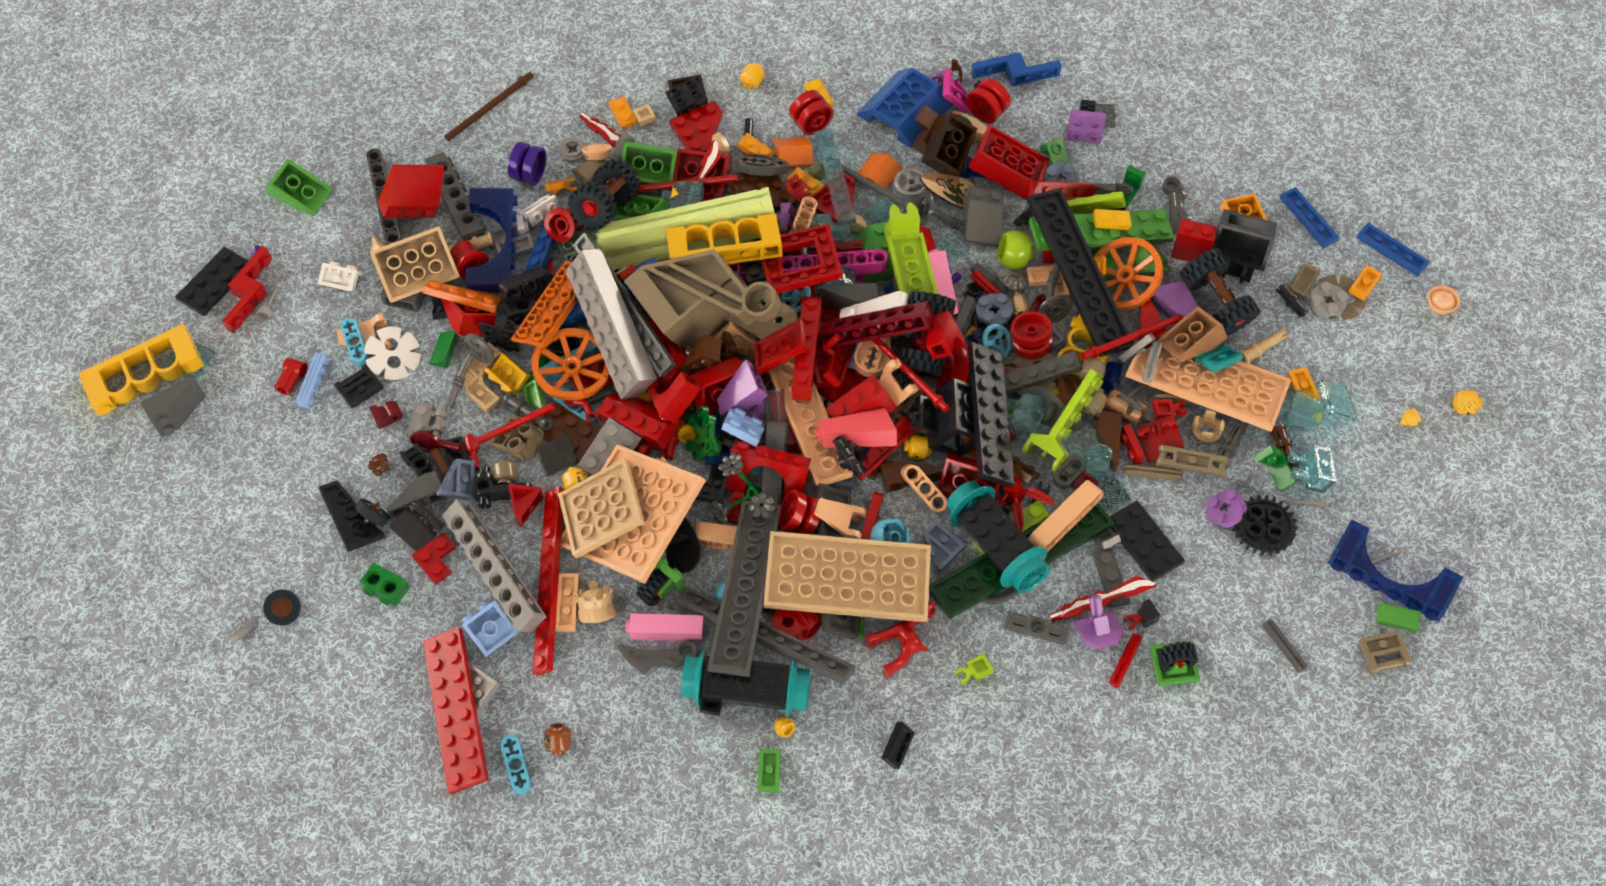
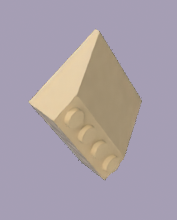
(413, 262)

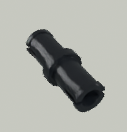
(1292, 300)

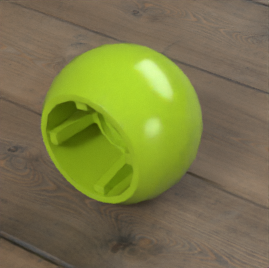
(1015, 250)

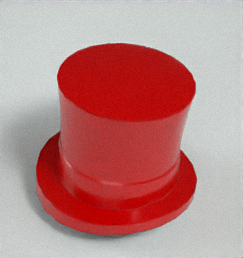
(560, 225)
(467, 256)

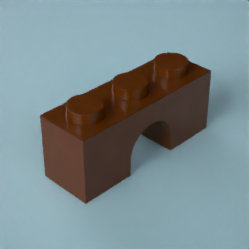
(704, 354)

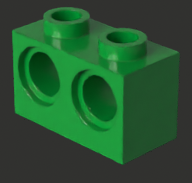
(386, 582)

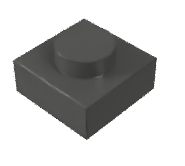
(1107, 539)

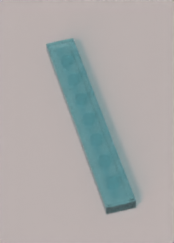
(835, 177)

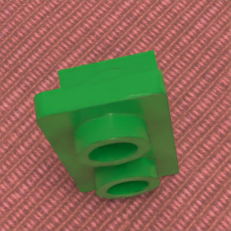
(1056, 151)
(1135, 179)
(1278, 466)

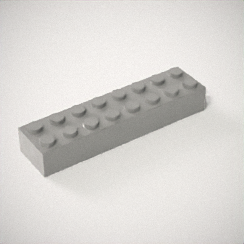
(611, 324)

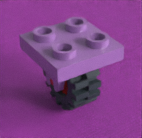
(1086, 123)

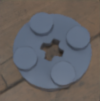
(1062, 169)
(997, 301)

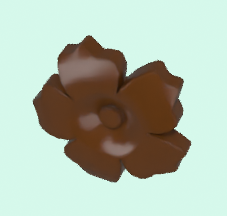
(377, 464)

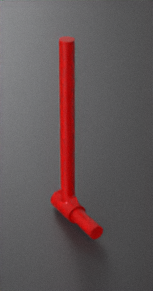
(473, 443)

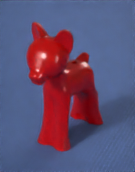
(907, 637)

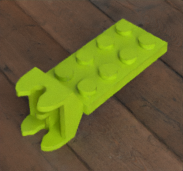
(909, 251)
(1061, 430)

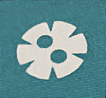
(405, 345)

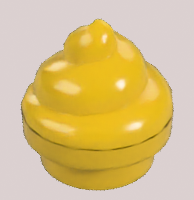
(1410, 418)
(686, 432)
(784, 726)

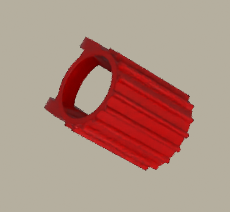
(797, 623)

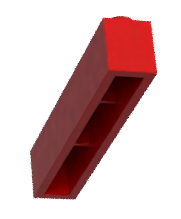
(805, 362)

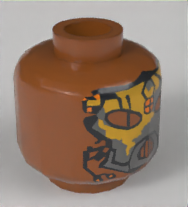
(557, 739)

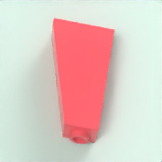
(863, 429)

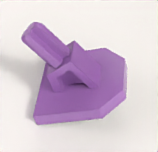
(1100, 628)

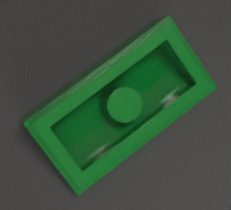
(444, 349)

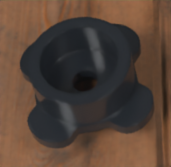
(973, 287)

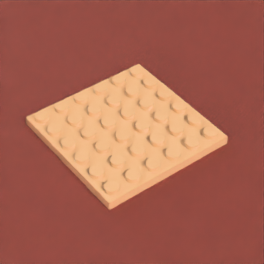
(664, 499)

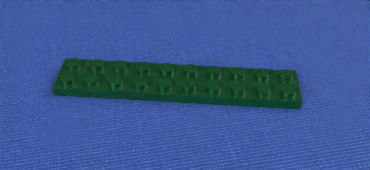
(981, 578)

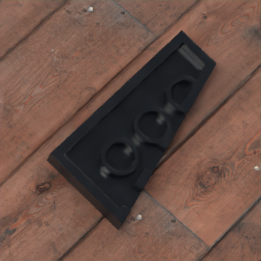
(348, 521)

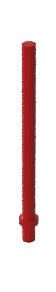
(706, 181)
(1095, 351)
(938, 400)

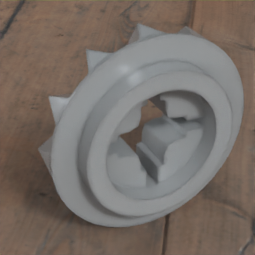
(571, 144)
(1012, 279)

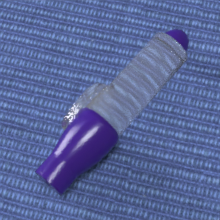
(260, 241)
(958, 273)

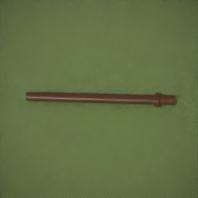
(521, 81)

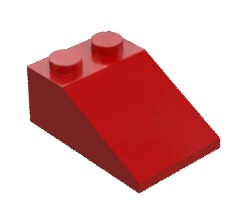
(466, 319)

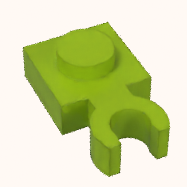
(977, 668)

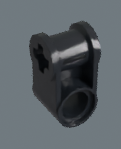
(415, 459)

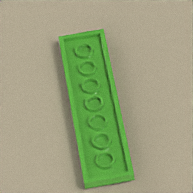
(1146, 225)

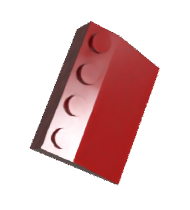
(1008, 161)

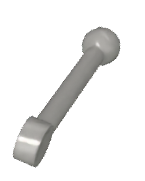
(1321, 503)
(1397, 551)

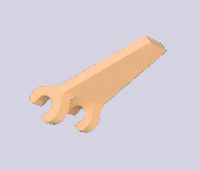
(367, 330)
(891, 385)
(839, 516)

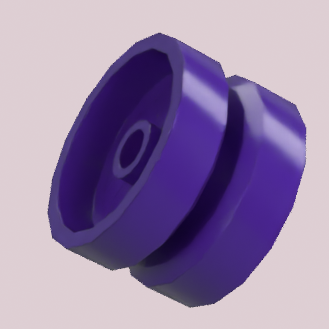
(527, 163)

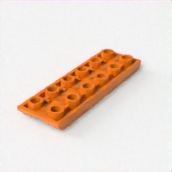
(548, 312)

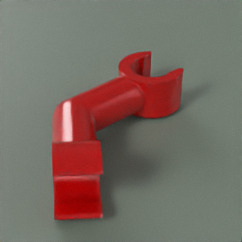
(586, 406)

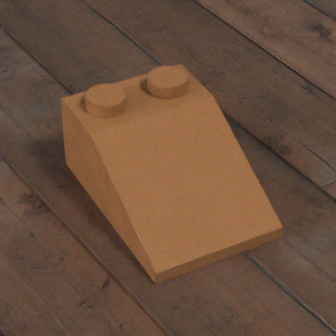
(1193, 336)

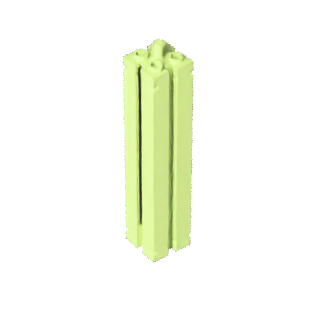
(645, 236)

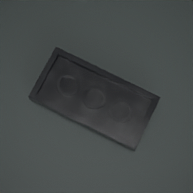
(211, 282)
(1145, 541)

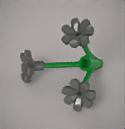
(760, 503)

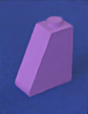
(1174, 299)
(743, 390)

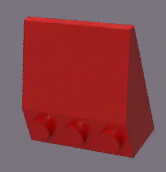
(688, 165)
(411, 191)

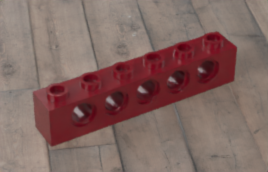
(878, 324)

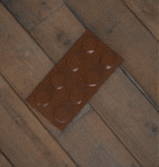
(566, 422)

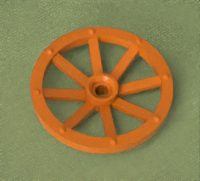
(1128, 270)
(569, 361)

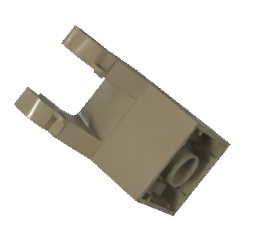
(702, 295)

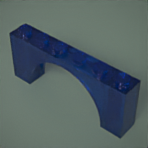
(498, 205)
(1429, 598)

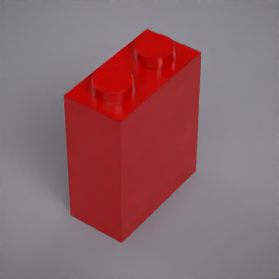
(1193, 239)

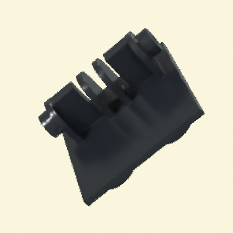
(686, 95)
(500, 336)
(416, 525)

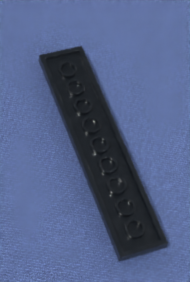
(1078, 269)

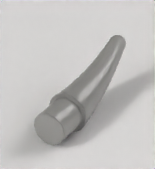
(239, 634)

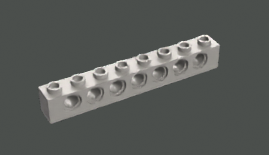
(494, 567)

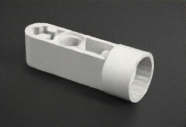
(887, 301)

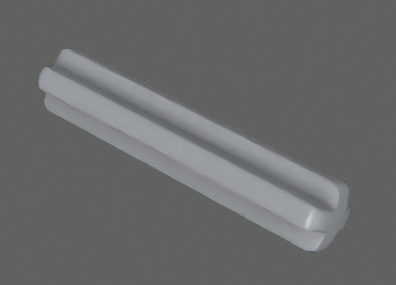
(1152, 362)

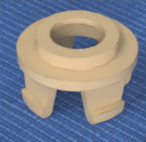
(1209, 418)

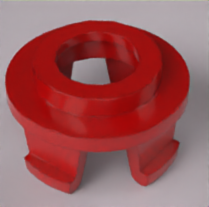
(797, 189)

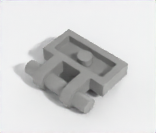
(422, 416)

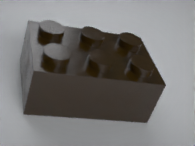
(949, 144)

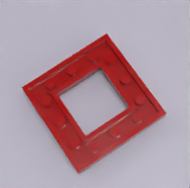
(827, 270)

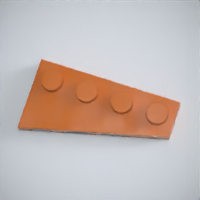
(469, 297)

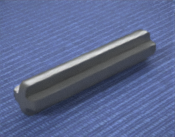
(1284, 645)

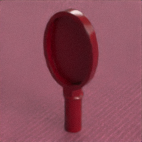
(430, 441)

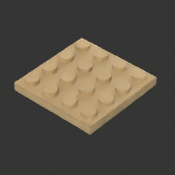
(601, 508)

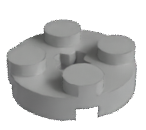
(1332, 292)

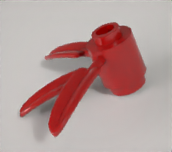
(1016, 495)

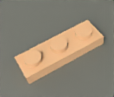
(566, 602)

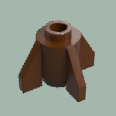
(728, 348)

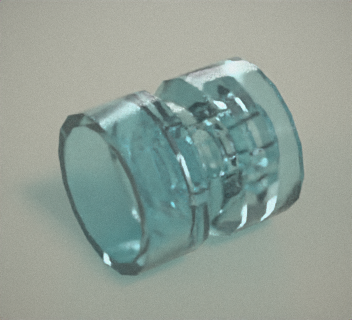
(1098, 460)

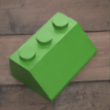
(650, 161)
(873, 239)

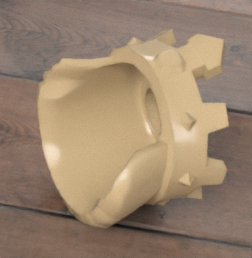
(595, 604)

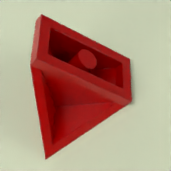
(524, 501)

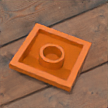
(795, 151)
(880, 169)

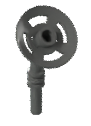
(928, 209)
(1052, 304)
(474, 352)

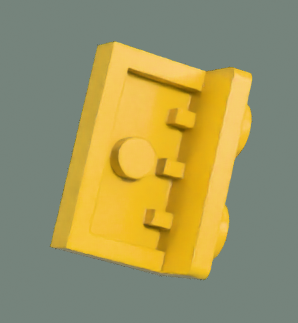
(508, 374)

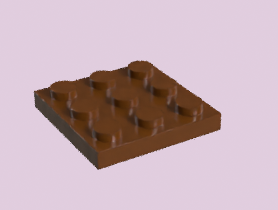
(756, 182)

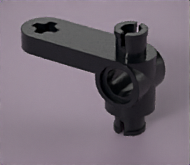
(850, 455)
(493, 492)

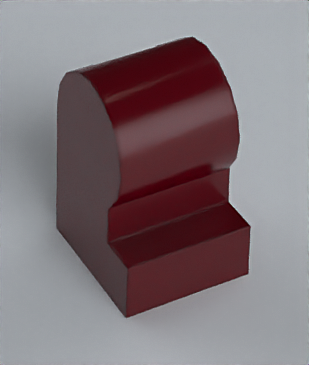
(386, 414)

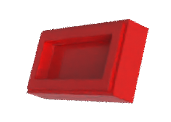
(625, 271)

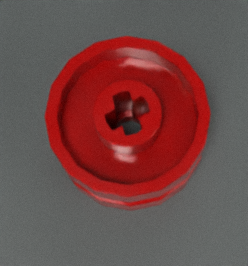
(988, 100)
(811, 112)
(1031, 335)
(798, 513)

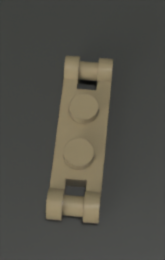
(1192, 461)

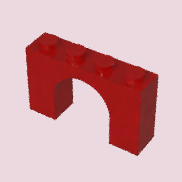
(947, 340)
(673, 399)
(791, 467)

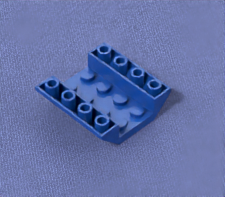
(901, 102)

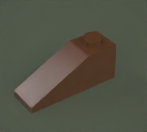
(1108, 433)
(891, 474)

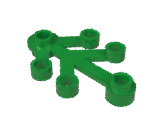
(712, 445)

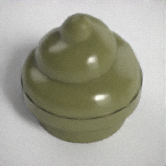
(816, 170)

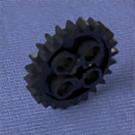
(1283, 527)

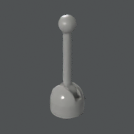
(265, 311)

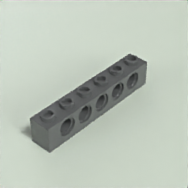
(456, 200)

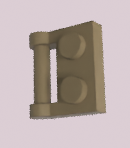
(1382, 646)

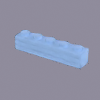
(312, 380)

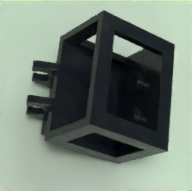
(1244, 243)
(942, 425)

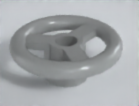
(911, 186)

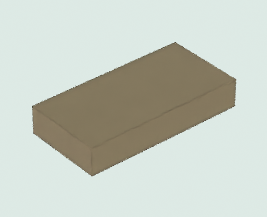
(1304, 281)

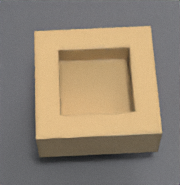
(644, 115)

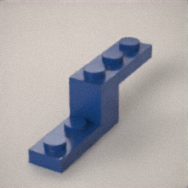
(1015, 69)

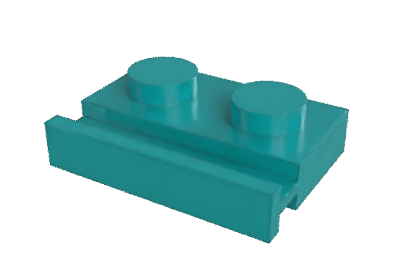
(1219, 358)

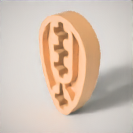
(863, 355)

